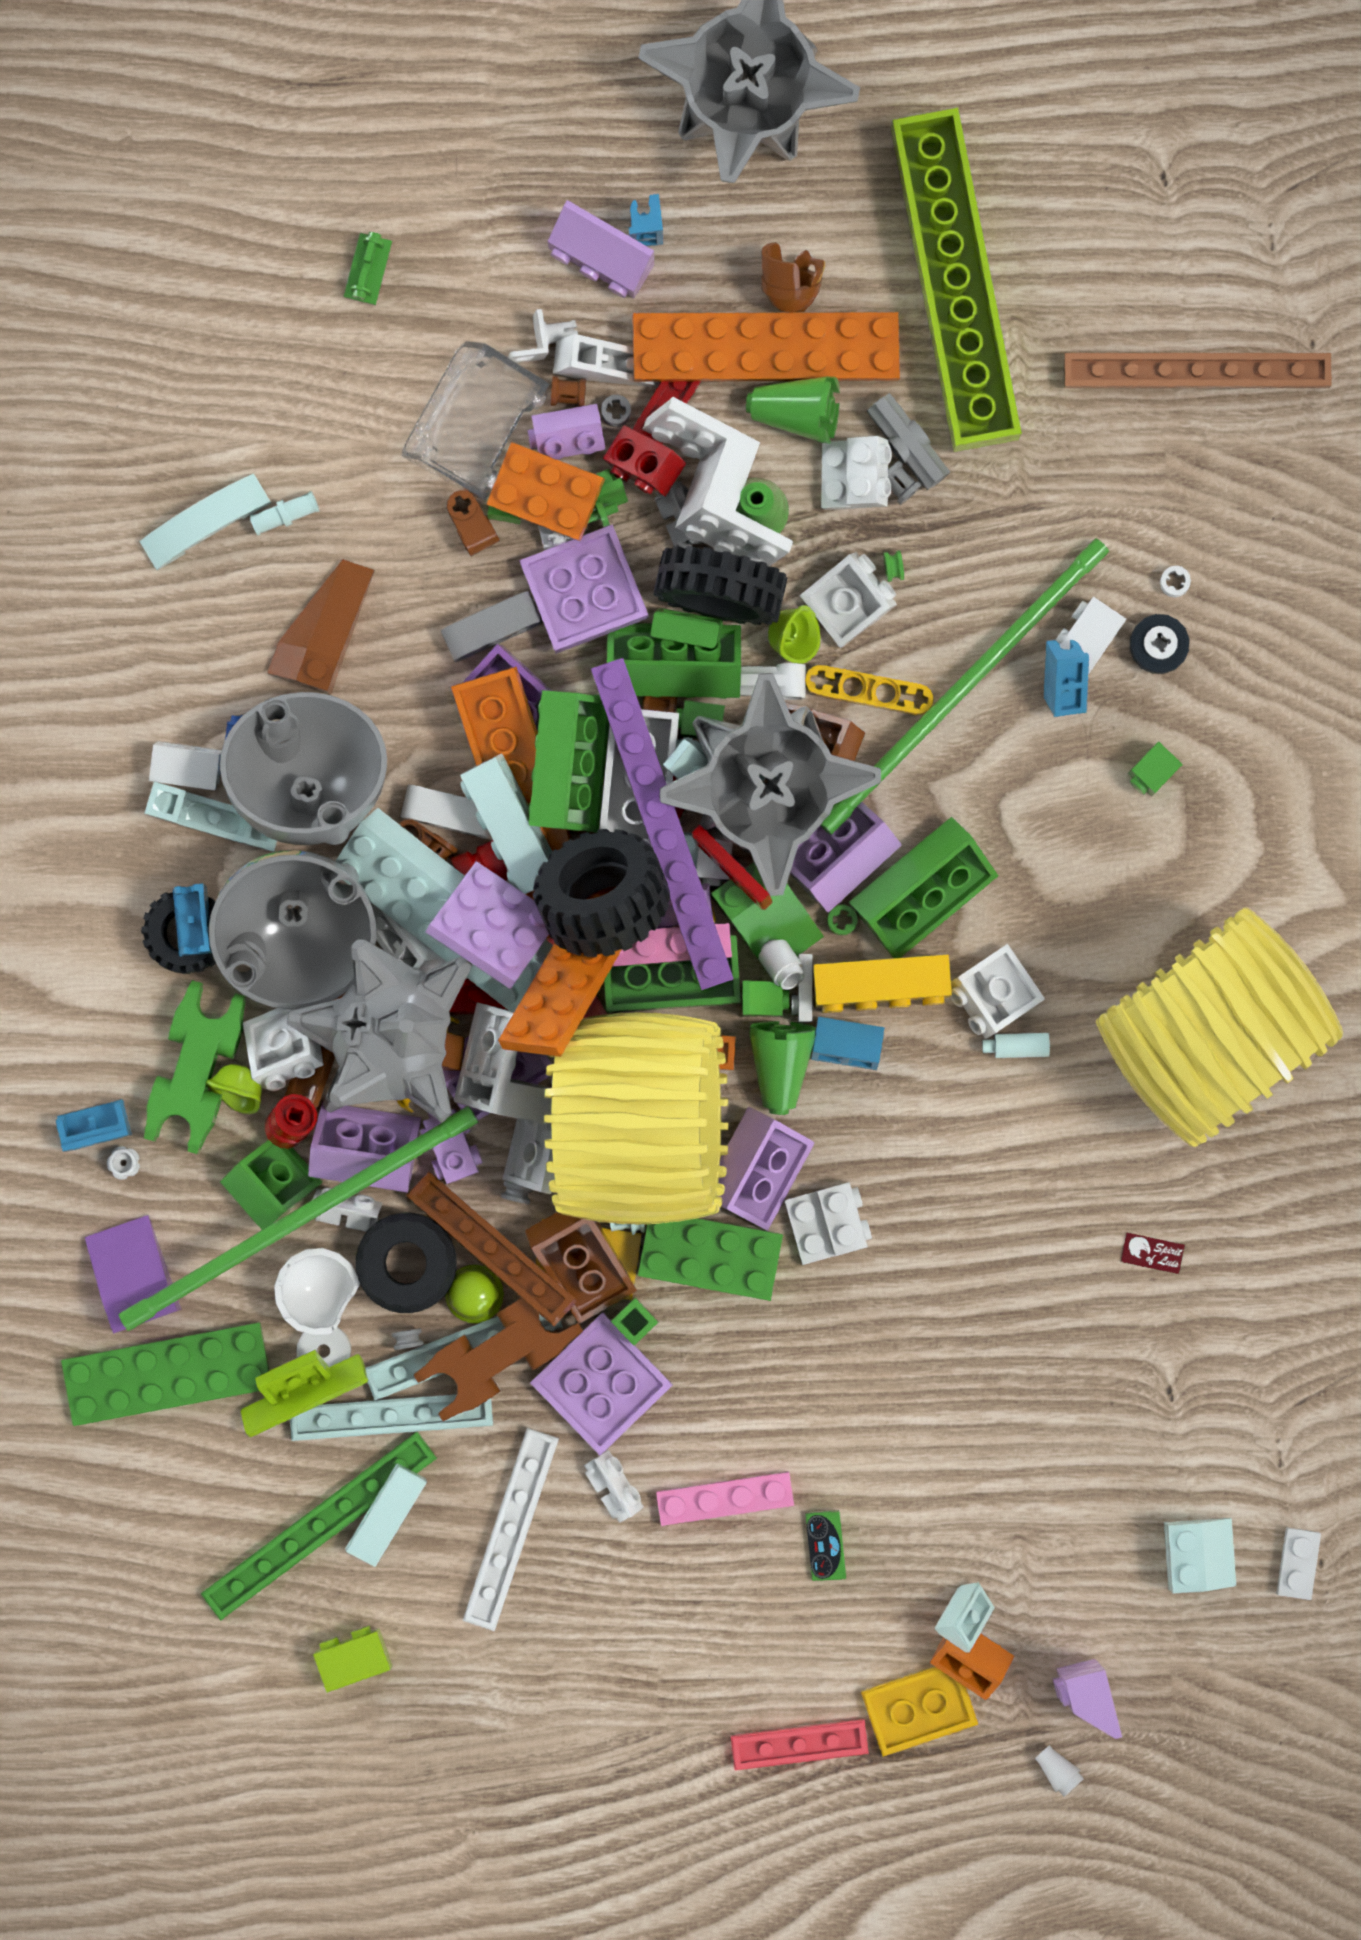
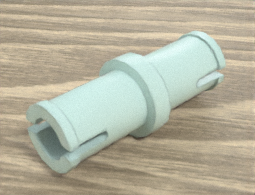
(284, 513)

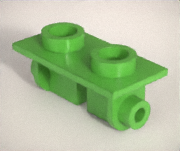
(368, 268)

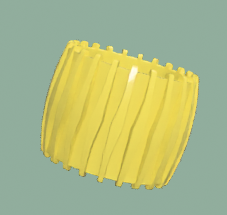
(1220, 1027)
(638, 1119)

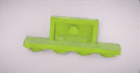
(300, 1387)

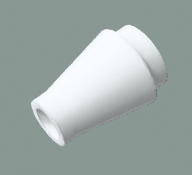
(1059, 1771)

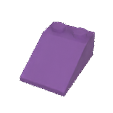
(128, 1268)

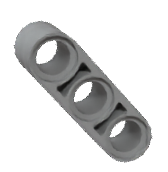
(491, 626)

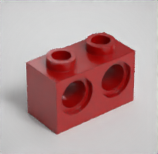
(643, 461)

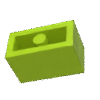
(352, 1659)

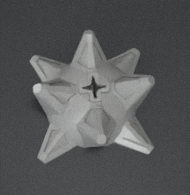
(751, 46)
(799, 790)
(387, 1031)

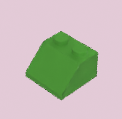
(270, 1183)

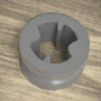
(624, 404)
(516, 1193)
(407, 1339)

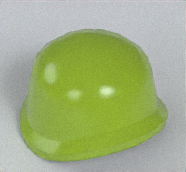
(795, 634)
(237, 1088)
(475, 1294)

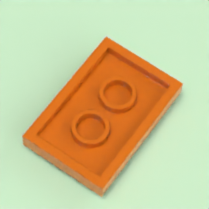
(545, 491)

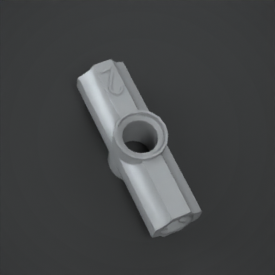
(908, 441)

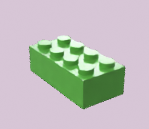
(667, 986)
(712, 1256)

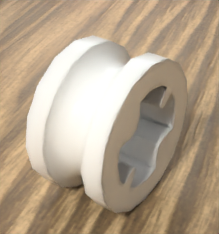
(1179, 572)

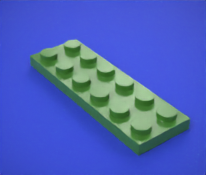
(165, 1374)

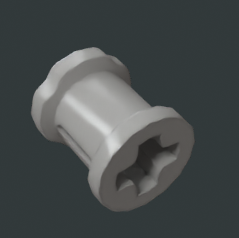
(911, 486)

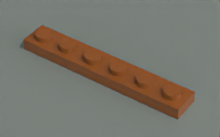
(491, 1249)

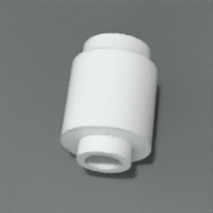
(781, 964)

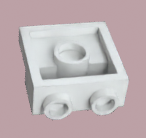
(855, 473)
(849, 598)
(995, 992)
(279, 1050)
(827, 1223)

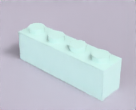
(506, 816)

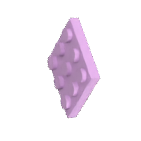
(584, 589)
(490, 925)
(601, 1384)

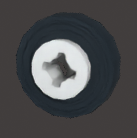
(1150, 656)

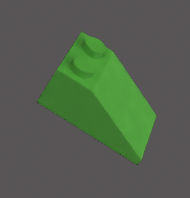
(781, 920)

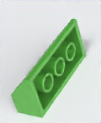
(678, 668)
(569, 762)
(924, 888)

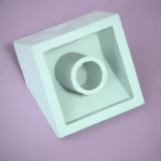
(1200, 1555)

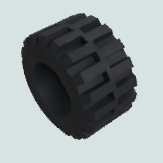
(158, 945)

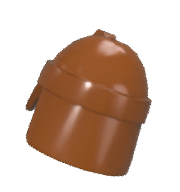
(788, 284)

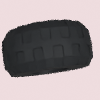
(373, 1271)

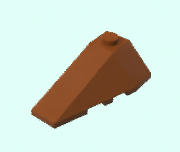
(320, 635)

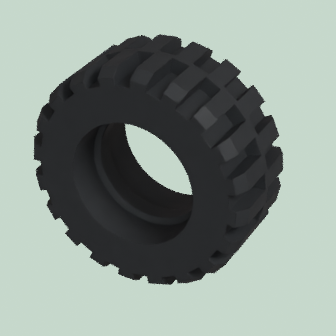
(614, 918)

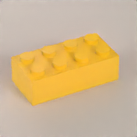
(881, 982)

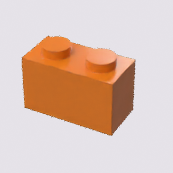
(977, 1670)

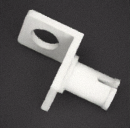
(545, 335)

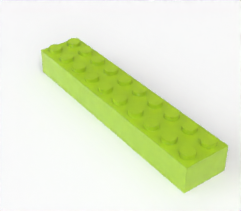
(955, 280)

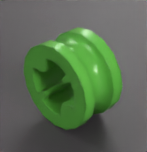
(893, 566)
(849, 927)

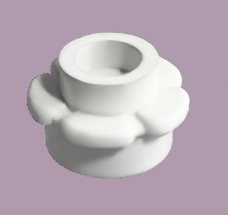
(114, 1162)

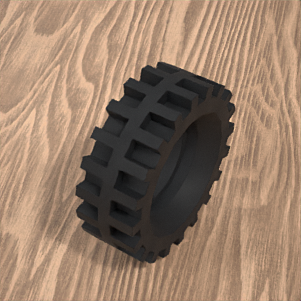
(720, 585)

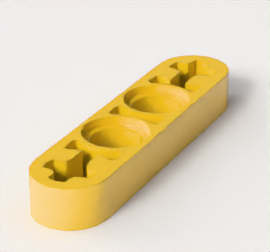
(868, 694)

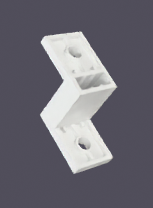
(717, 484)
(488, 1086)

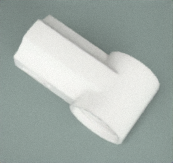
(789, 678)

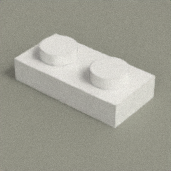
(802, 1003)
(1298, 1563)

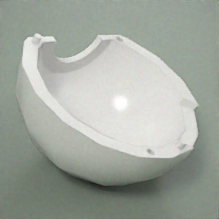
(315, 1290)

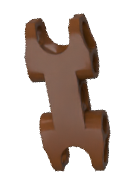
(476, 1366)

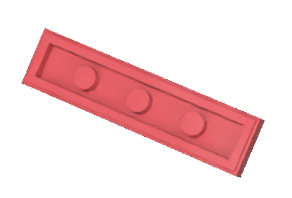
(799, 1744)

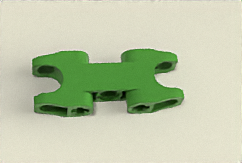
(202, 1043)

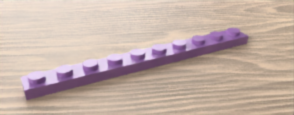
(662, 823)

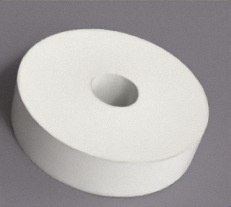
(337, 1342)

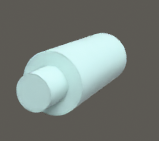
(1018, 1045)

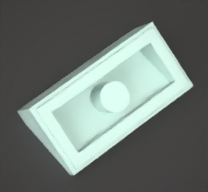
(965, 1616)

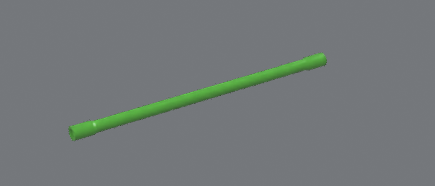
(1082, 565)
(150, 1306)

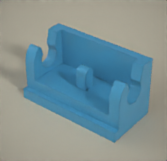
(647, 227)
(1066, 679)
(192, 919)
(847, 1043)
(93, 1126)

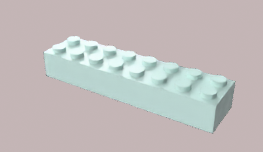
(413, 886)

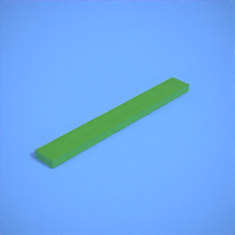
(313, 1529)

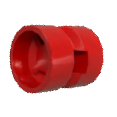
(484, 856)
(285, 1127)

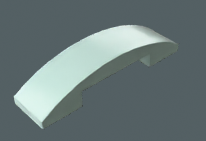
(203, 520)
(203, 815)

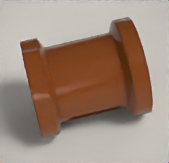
(568, 392)

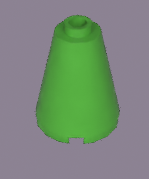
(798, 407)
(774, 507)
(781, 1061)

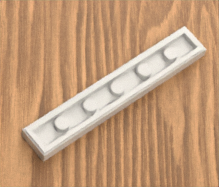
(510, 1529)

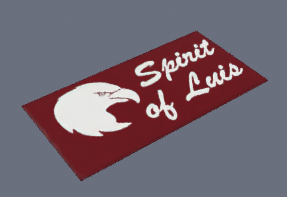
(1152, 1253)

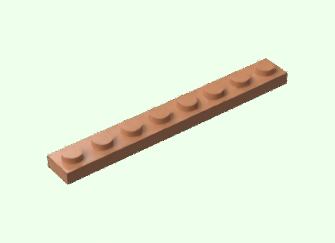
(1197, 370)

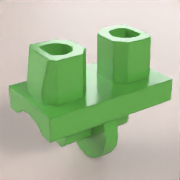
(610, 497)

